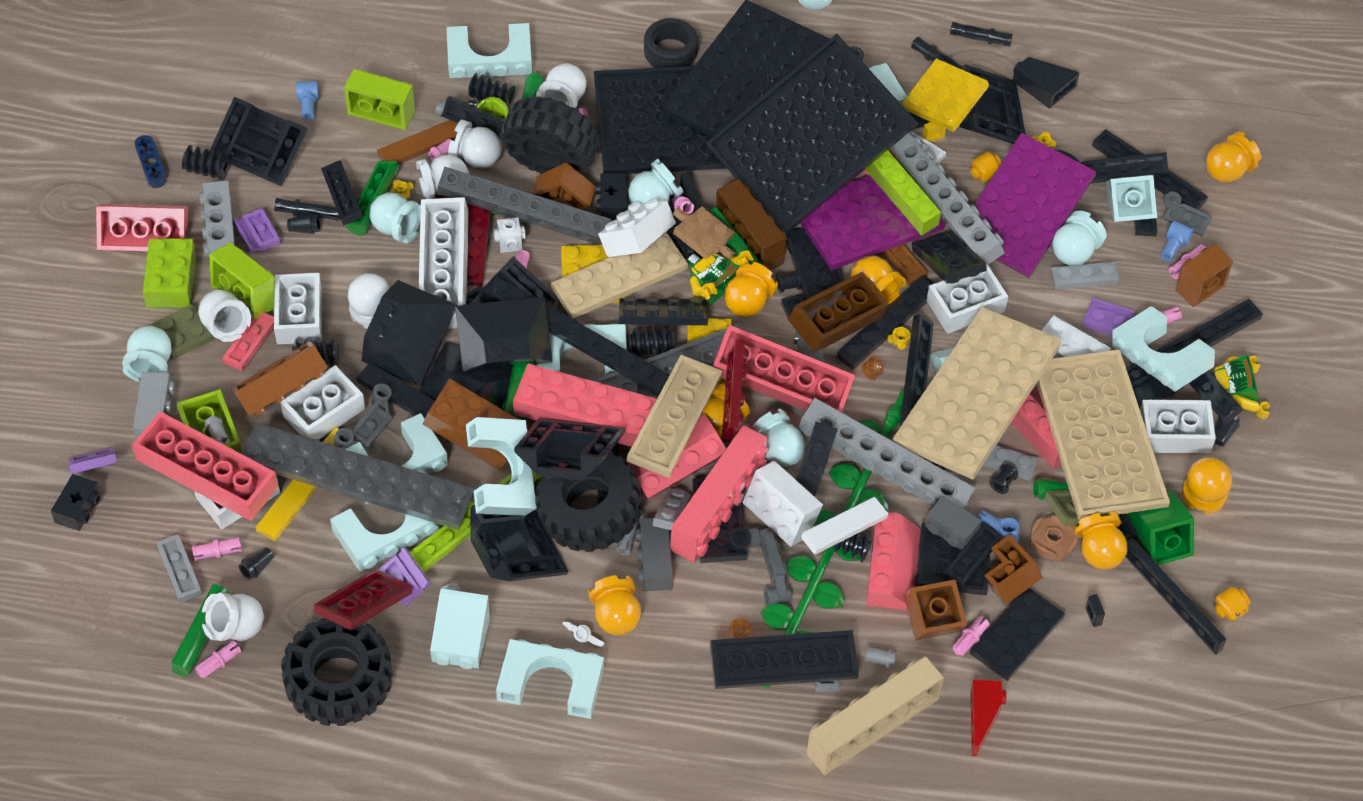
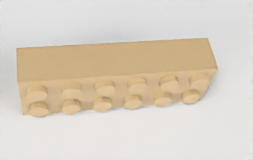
(874, 715)

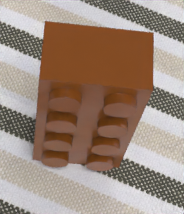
(280, 378)
(454, 410)

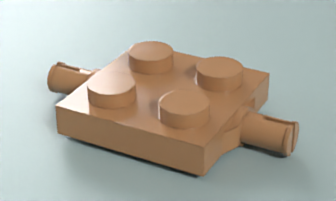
(704, 233)

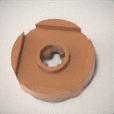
(1048, 548)

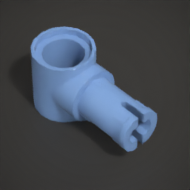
(307, 94)
(1176, 237)
(1002, 526)

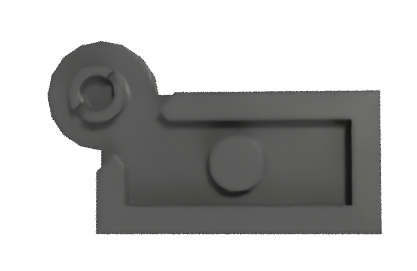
(1185, 214)

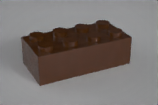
(752, 223)
(838, 312)

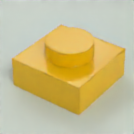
(933, 132)

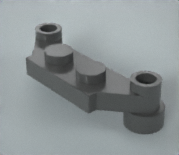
(371, 423)
(776, 568)

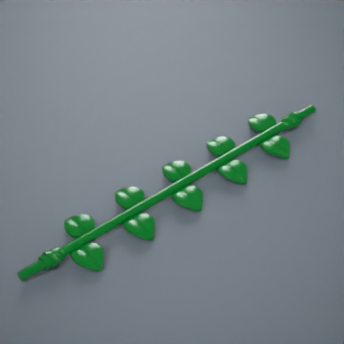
(803, 568)

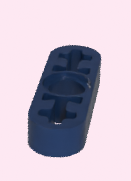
(152, 153)

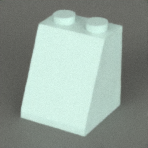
(460, 628)

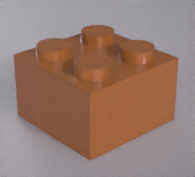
(1204, 275)
(935, 610)

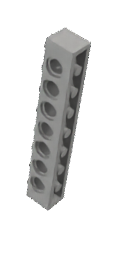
(987, 249)
(897, 457)

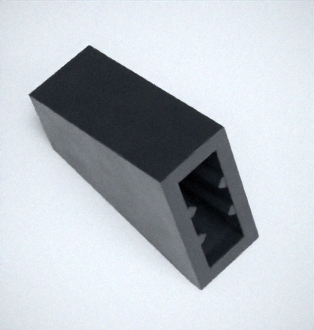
(1045, 80)

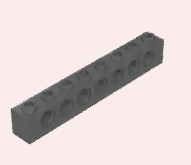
(522, 205)

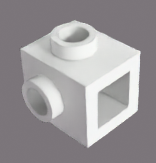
(509, 234)

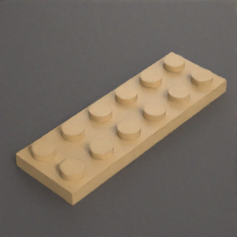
(618, 277)
(674, 416)

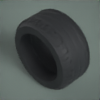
(670, 29)

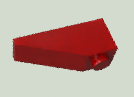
(985, 706)

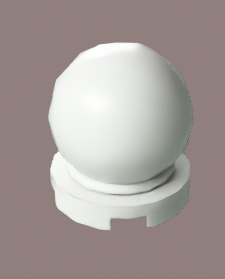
(564, 84)
(477, 146)
(432, 173)
(365, 296)
(224, 315)
(232, 617)

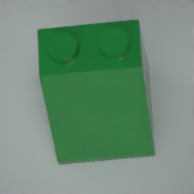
(1165, 532)

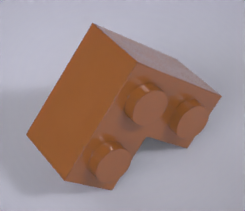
(565, 185)
(1015, 570)

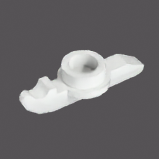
(583, 633)

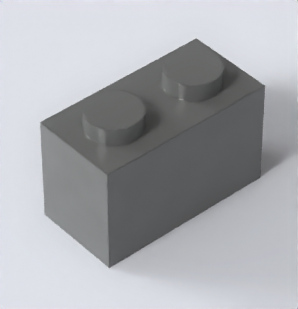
(952, 523)

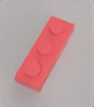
(252, 338)

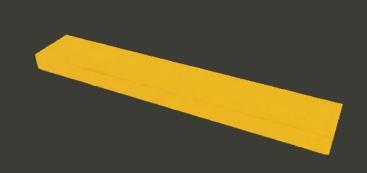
(288, 504)

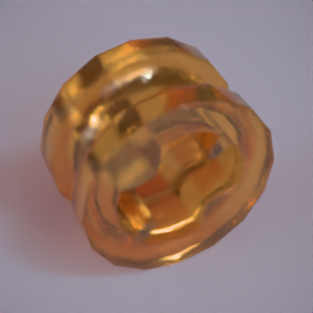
(872, 369)
(739, 623)

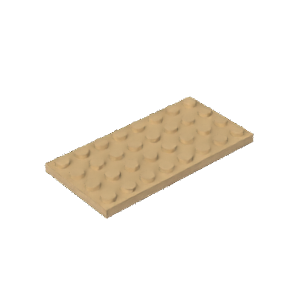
(977, 392)
(1101, 435)

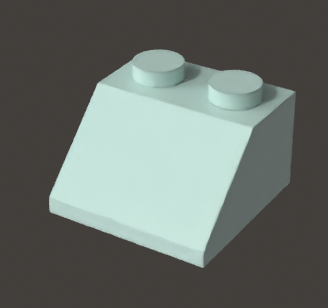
(1131, 198)

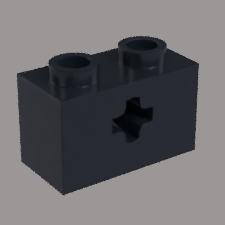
(613, 195)
(76, 502)

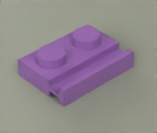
(256, 231)
(1106, 316)
(92, 460)
(406, 569)

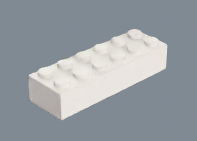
(444, 250)

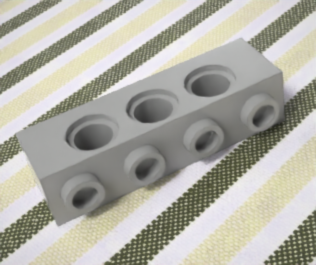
(217, 215)

